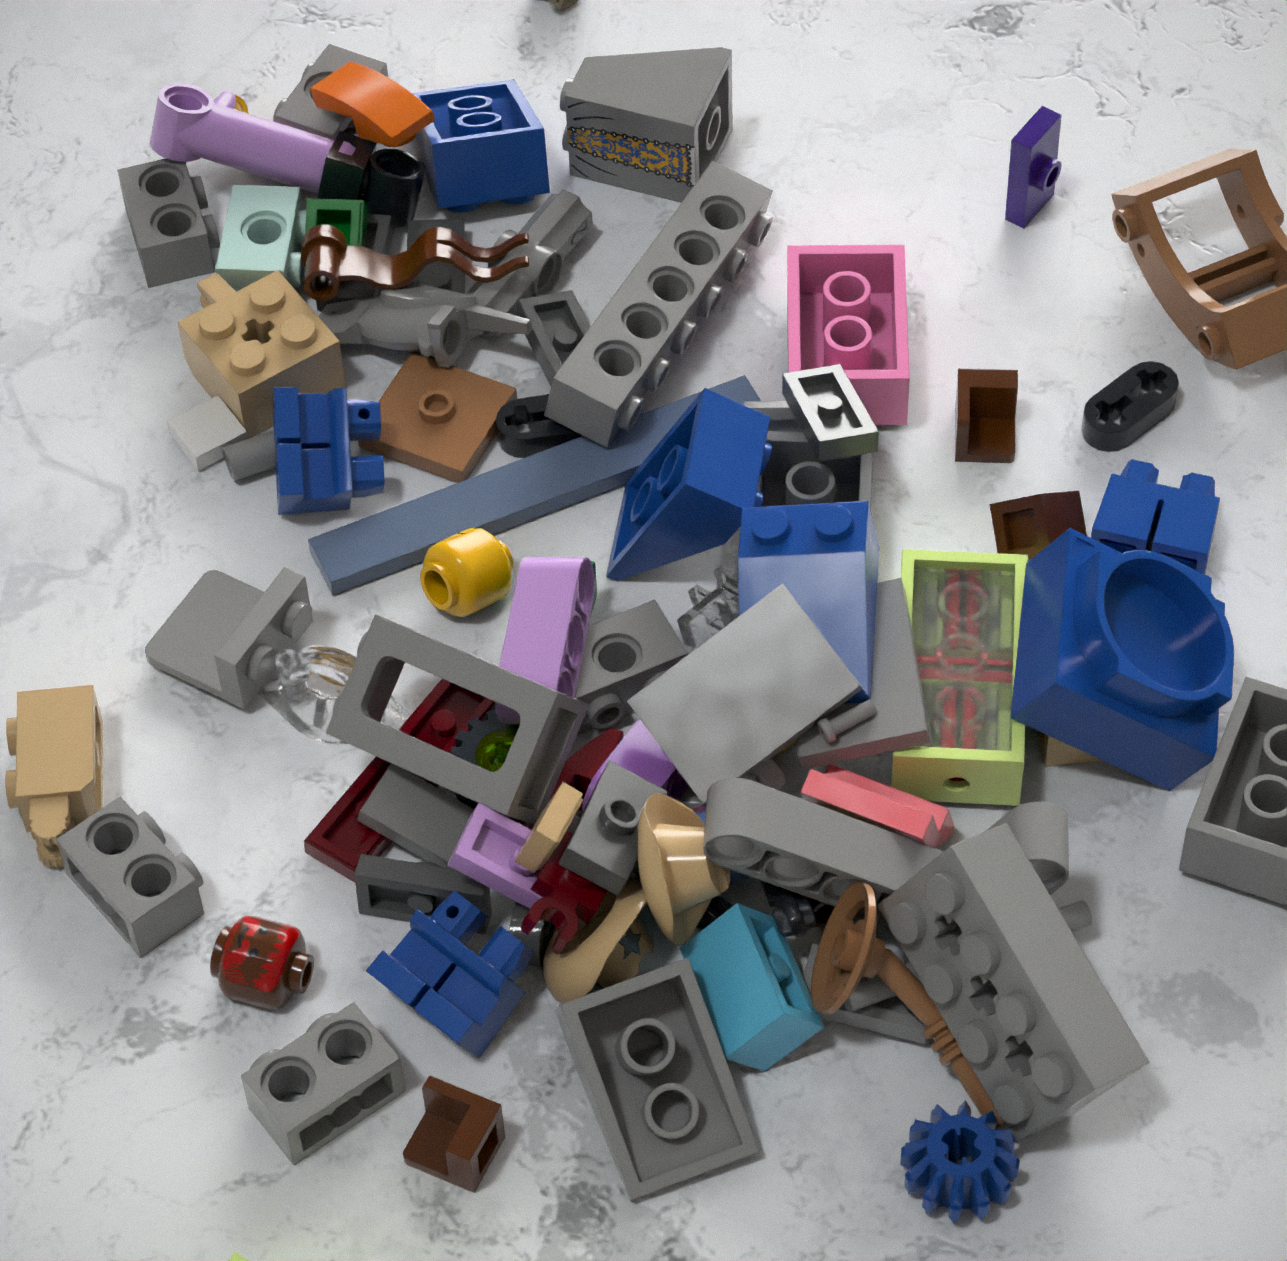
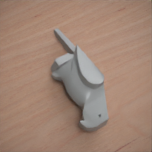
(418, 321)

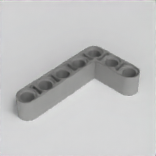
(826, 852)

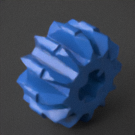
(974, 1183)

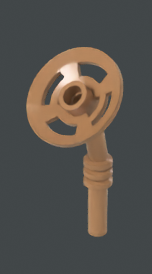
(853, 952)

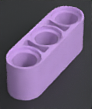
(548, 624)

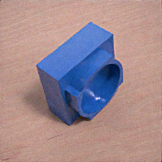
(1123, 657)

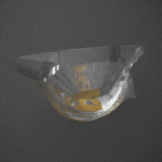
(308, 685)

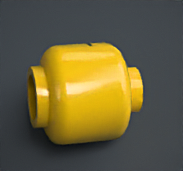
(467, 572)

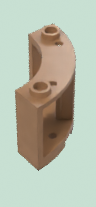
(1221, 333)

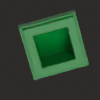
(346, 215)

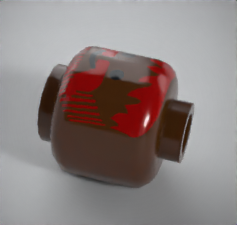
(261, 962)

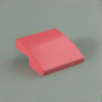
(879, 805)

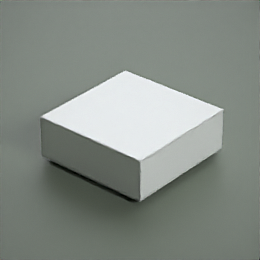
(205, 431)

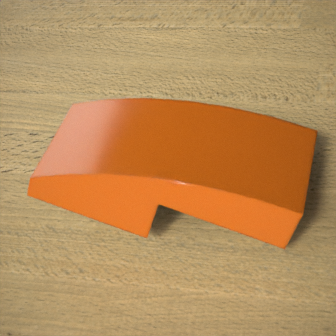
(376, 103)

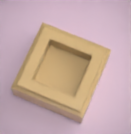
(549, 828)

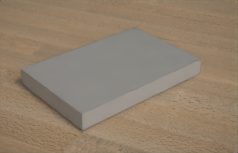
(894, 692)
(744, 693)

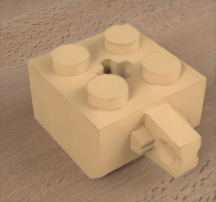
(258, 342)

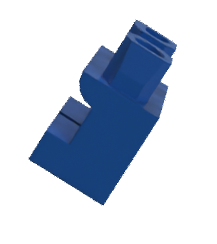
(314, 450)
(1138, 505)
(447, 981)

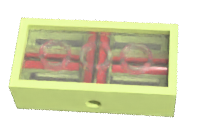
(966, 653)

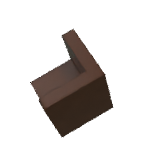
(985, 415)
(1035, 521)
(455, 1135)

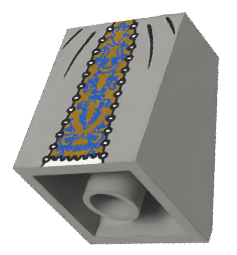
(648, 118)

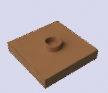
(439, 417)

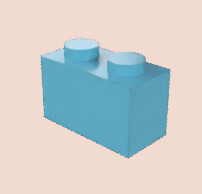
(752, 988)

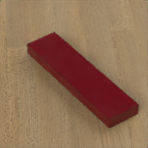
(437, 720)

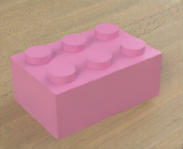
(852, 312)

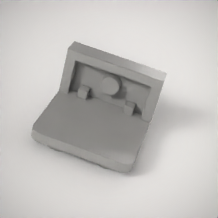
(230, 633)

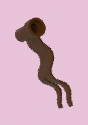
(331, 260)

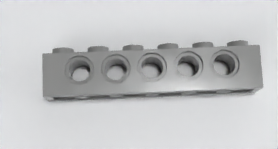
(659, 304)

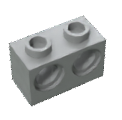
(167, 220)
(123, 880)
(334, 1093)

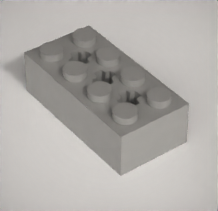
(1011, 982)

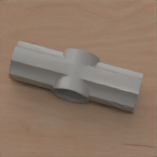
(552, 236)

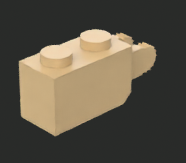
(56, 763)

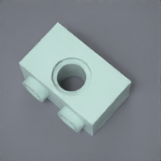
(262, 235)

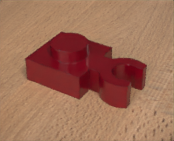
(563, 899)

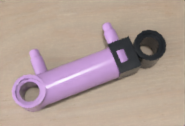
(349, 168)

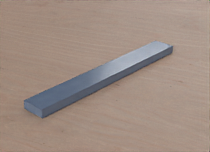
(497, 498)

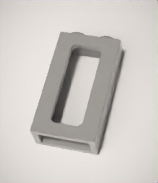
(536, 755)

